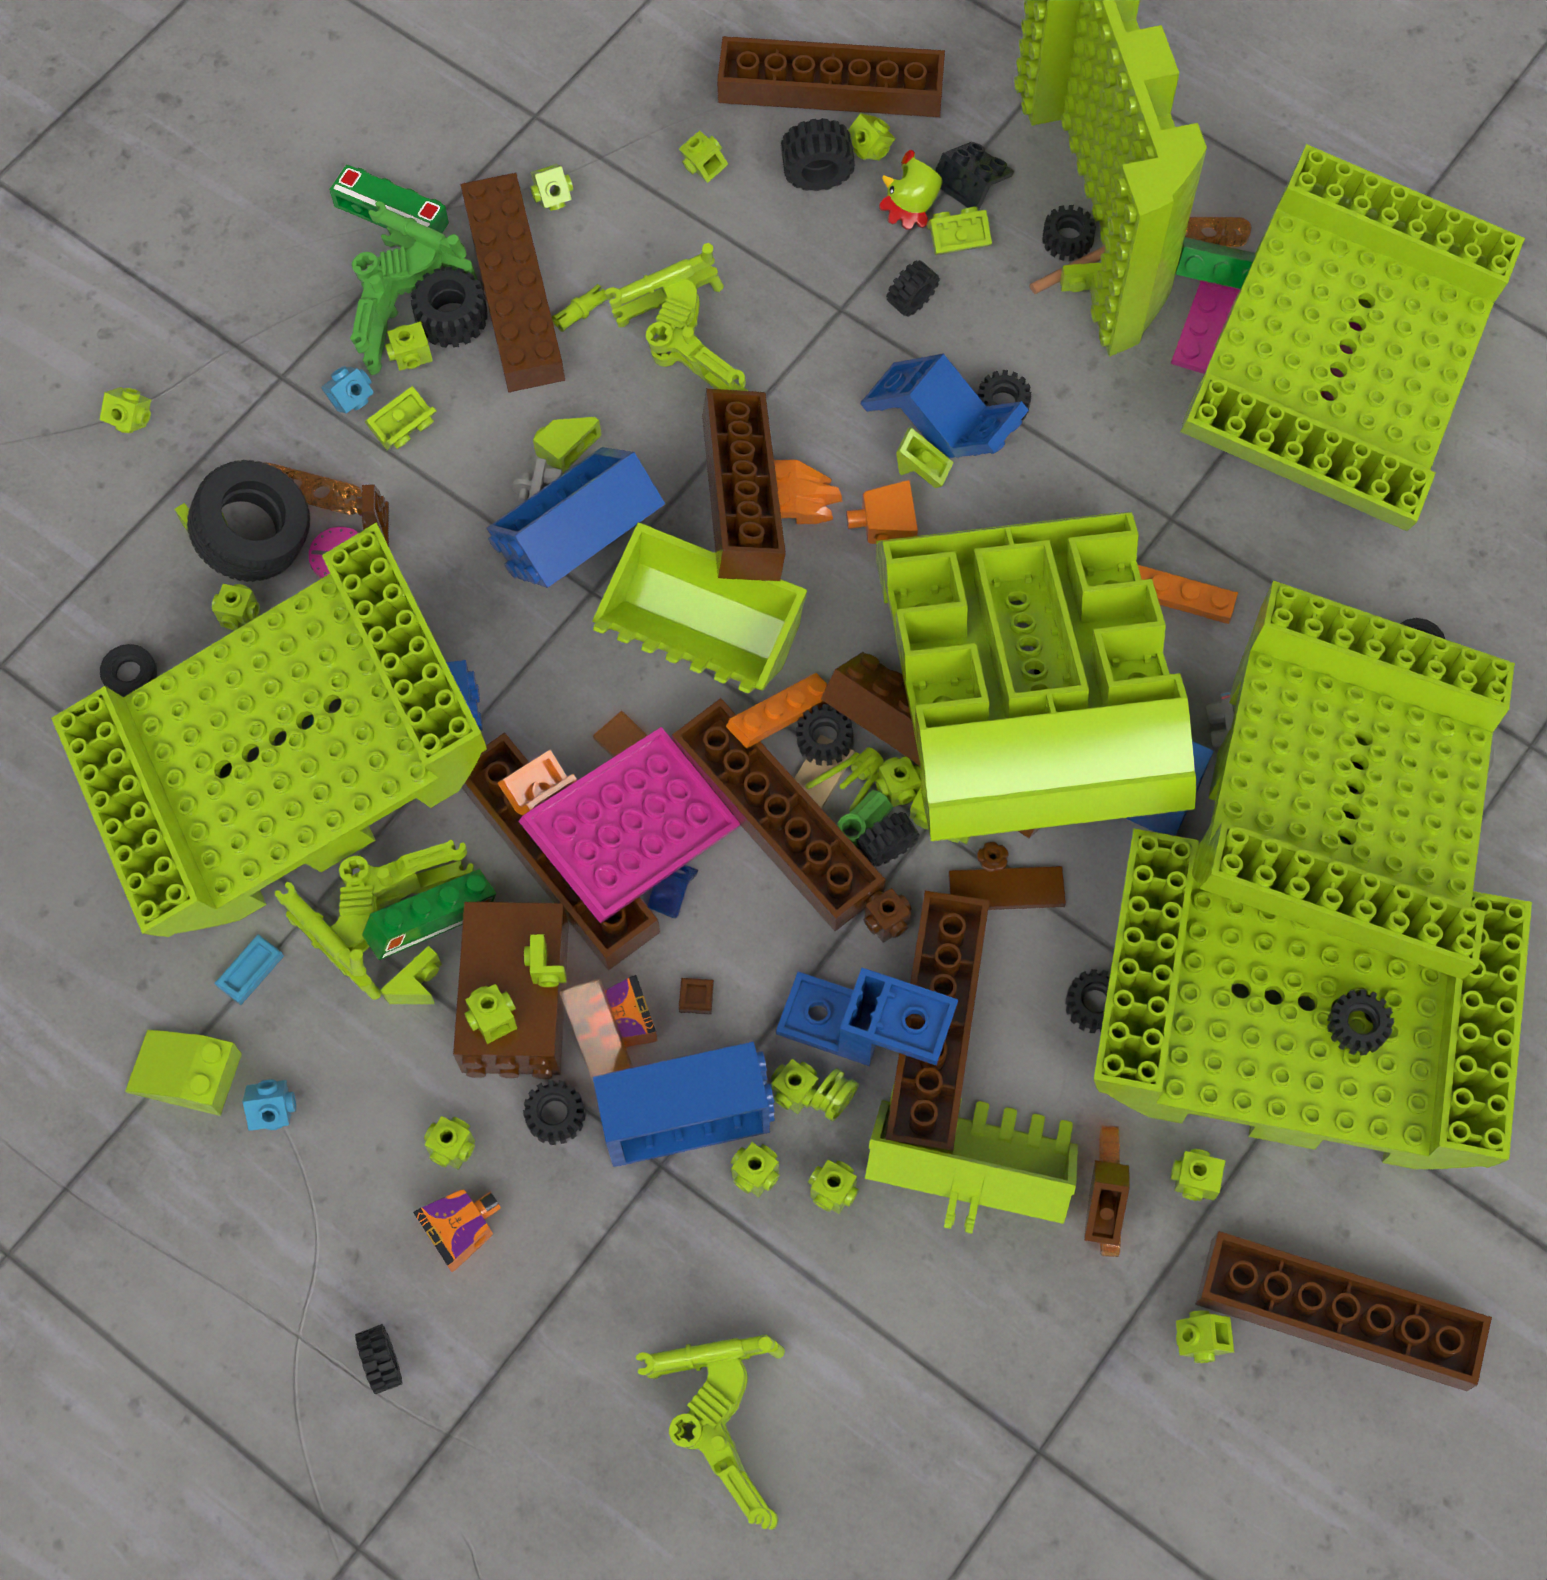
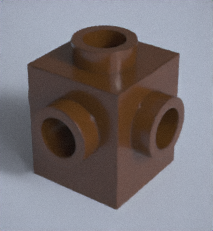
(887, 924)

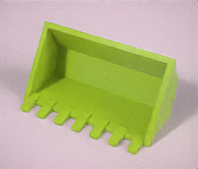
(676, 603)
(987, 1166)

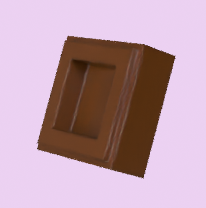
(696, 996)

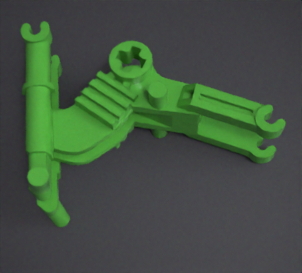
(397, 273)

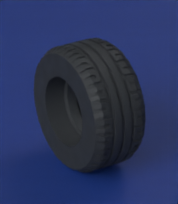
(261, 486)

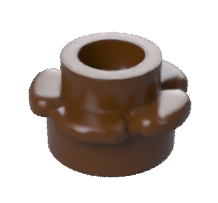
(987, 862)

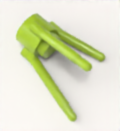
(863, 766)

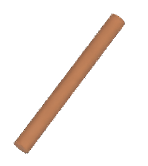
(1055, 276)

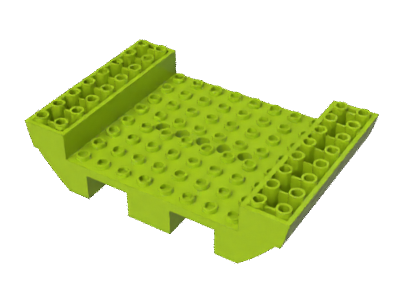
(1142, 173)
(1429, 291)
(1419, 718)
(1021, 750)
(205, 844)
(1190, 1046)

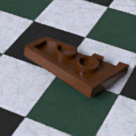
(374, 509)

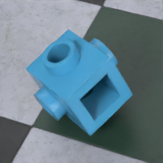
(348, 389)
(268, 1105)

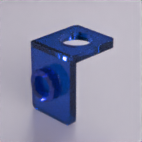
(670, 892)

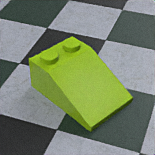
(185, 1070)

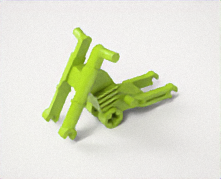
(677, 317)
(367, 893)
(714, 1407)

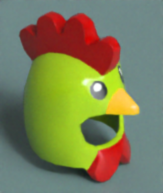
(913, 194)

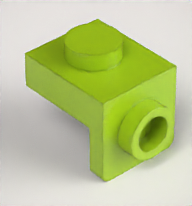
(536, 958)

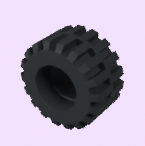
(817, 154)
(446, 288)

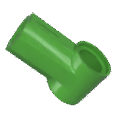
(865, 814)

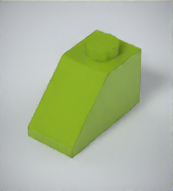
(566, 440)

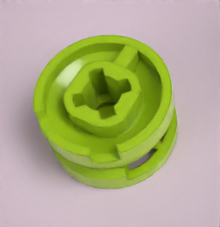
(834, 1094)

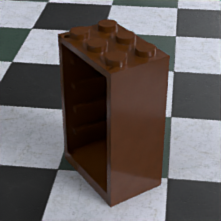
(494, 954)

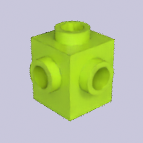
(870, 137)
(703, 156)
(544, 179)
(408, 346)
(125, 409)
(235, 606)
(899, 780)
(490, 1012)
(794, 1096)
(456, 1150)
(1198, 1175)
(755, 1180)
(830, 1197)
(1204, 1336)

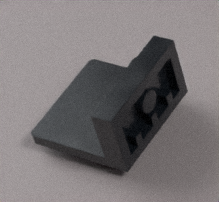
(970, 172)

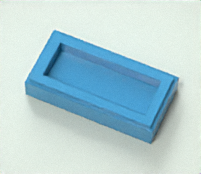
(249, 969)

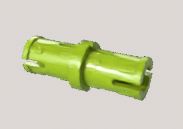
(579, 308)

